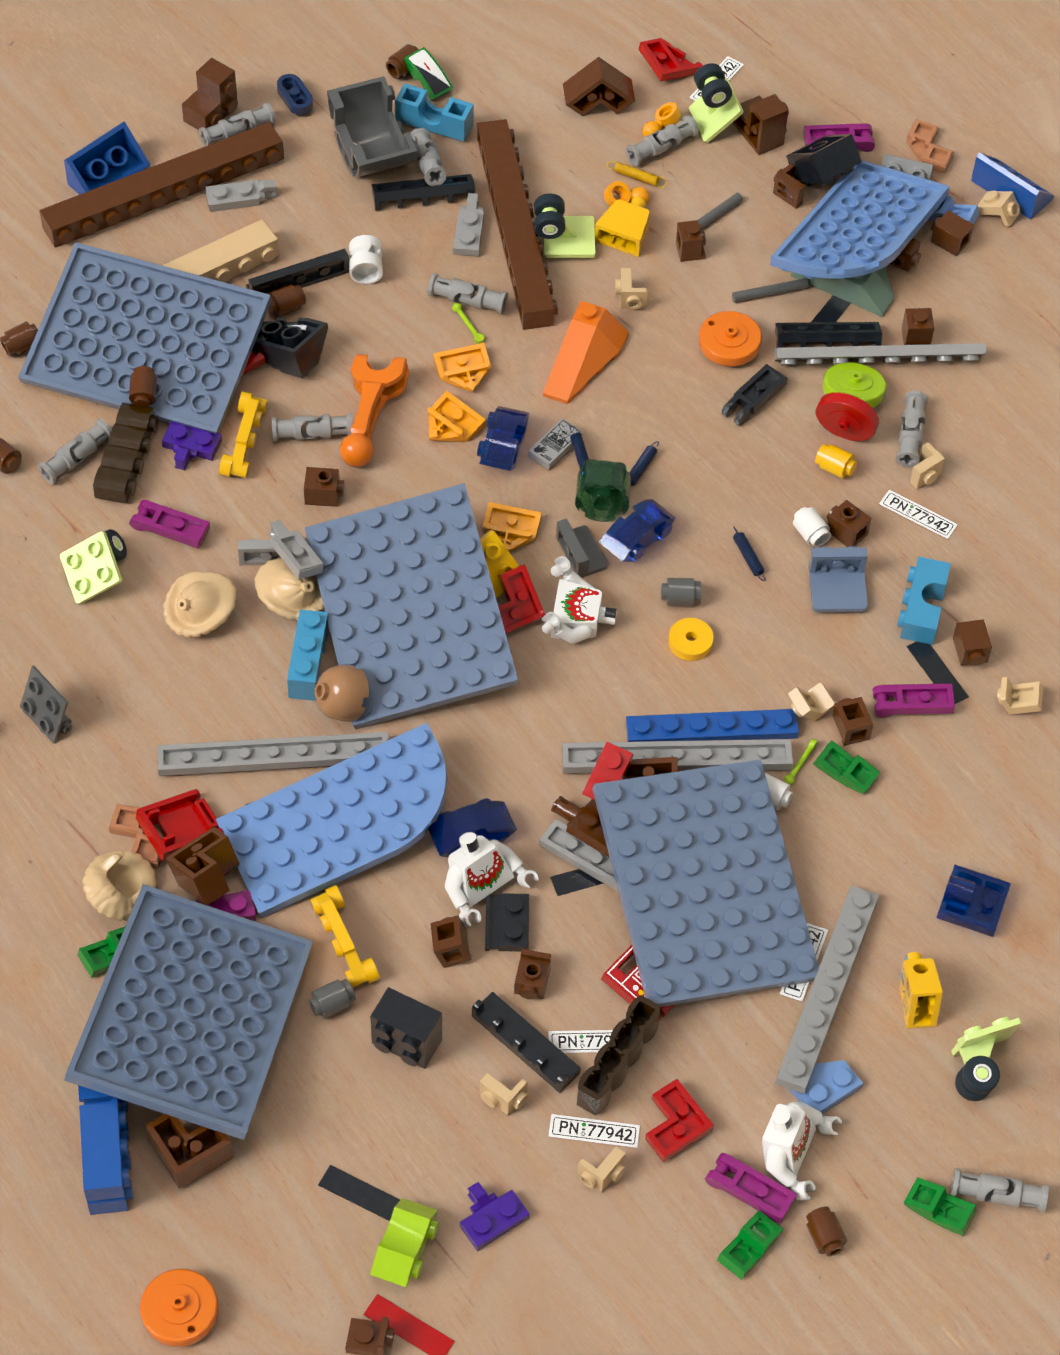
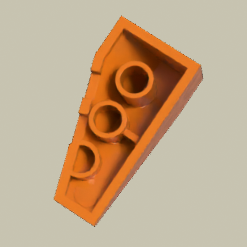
(588, 346)

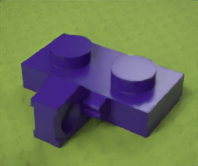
(189, 443)
(491, 1215)

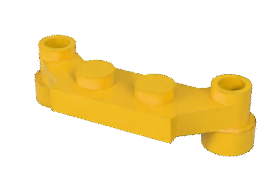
(253, 410)
(328, 904)

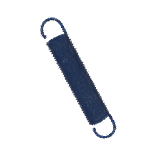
(579, 448)
(642, 463)
(748, 554)

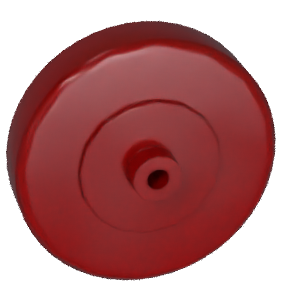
(847, 416)

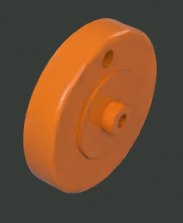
(730, 338)
(179, 1307)

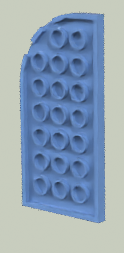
(860, 223)
(338, 820)

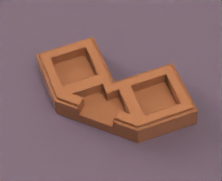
(920, 141)
(125, 824)

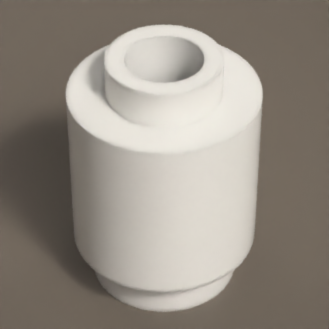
(811, 526)
(779, 792)

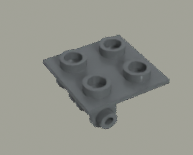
(45, 706)

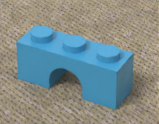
(416, 110)
(920, 618)
(306, 654)

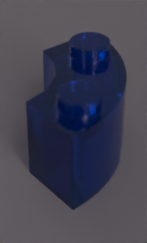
(503, 438)
(643, 527)
(482, 818)

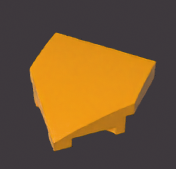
(463, 366)
(453, 420)
(512, 524)

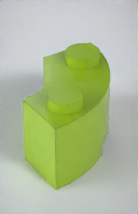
(404, 1242)

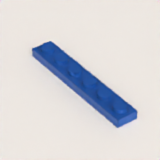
(714, 726)

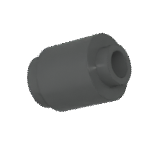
(681, 591)
(332, 998)

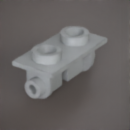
(908, 166)

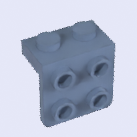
(838, 579)

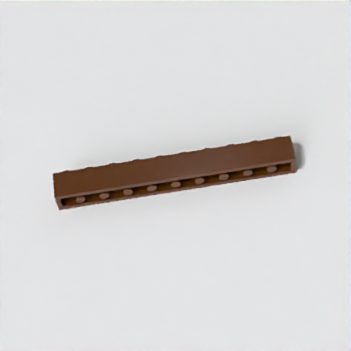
(161, 184)
(515, 224)

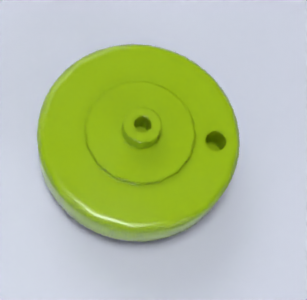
(857, 381)

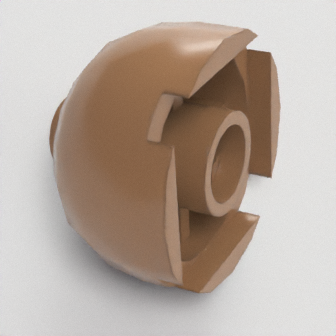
(342, 692)

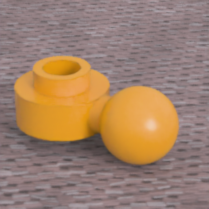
(665, 115)
(624, 193)

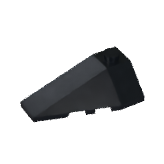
(291, 346)

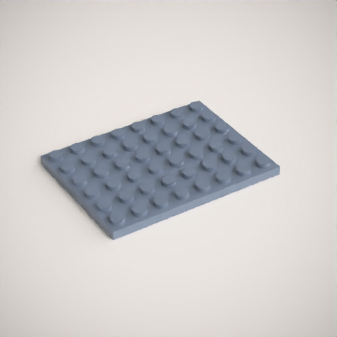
(136, 313)
(413, 604)
(705, 883)
(190, 1012)

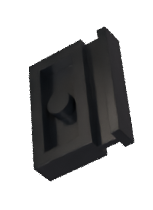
(507, 922)

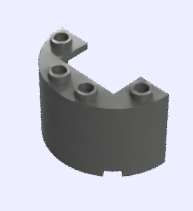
(368, 129)

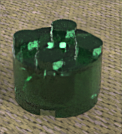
(603, 490)

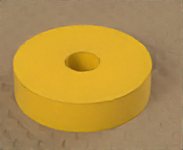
(694, 629)

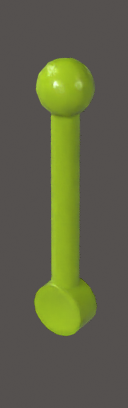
(478, 337)
(789, 779)

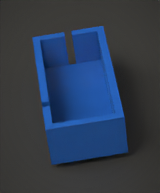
(105, 1152)

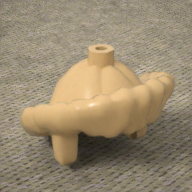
(284, 592)
(199, 603)
(115, 882)

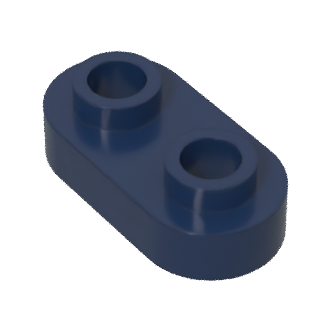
(294, 94)

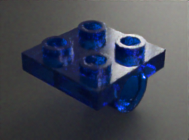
(973, 900)

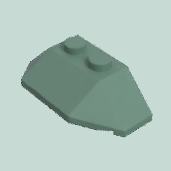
(865, 291)

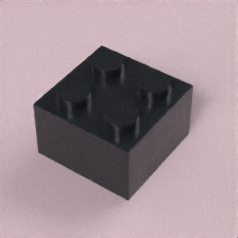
(825, 159)
(406, 1028)

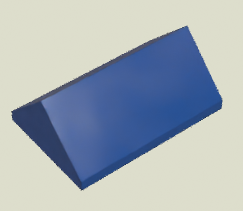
(105, 160)
(997, 176)

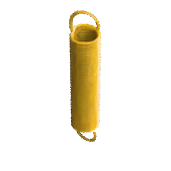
(637, 174)

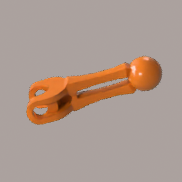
(375, 390)

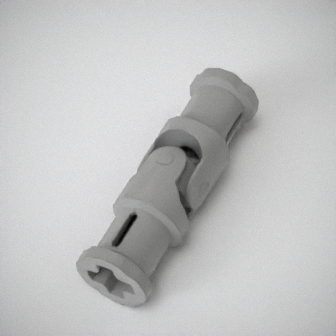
(235, 125)
(661, 140)
(429, 159)
(464, 292)
(321, 426)
(912, 429)
(75, 451)
(994, 1188)

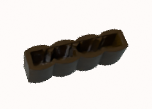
(125, 453)
(618, 1055)

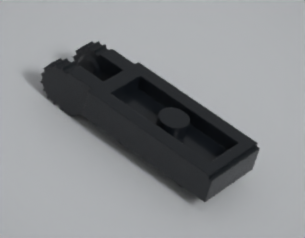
(754, 393)

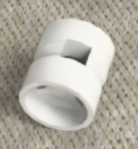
(365, 259)

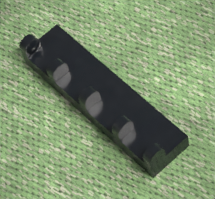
(420, 189)
(303, 273)
(828, 332)
(525, 1041)

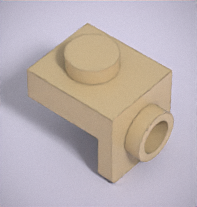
(1000, 203)
(630, 297)
(929, 467)
(1020, 697)
(811, 703)
(498, 1095)
(610, 1169)

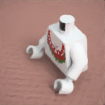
(576, 607)
(479, 870)
(788, 1141)

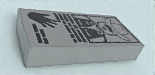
(553, 444)

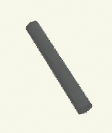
(720, 210)
(770, 290)

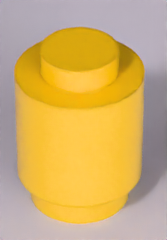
(836, 461)

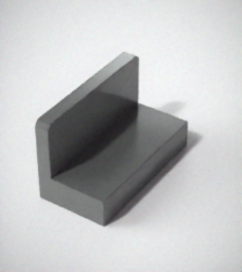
(580, 549)

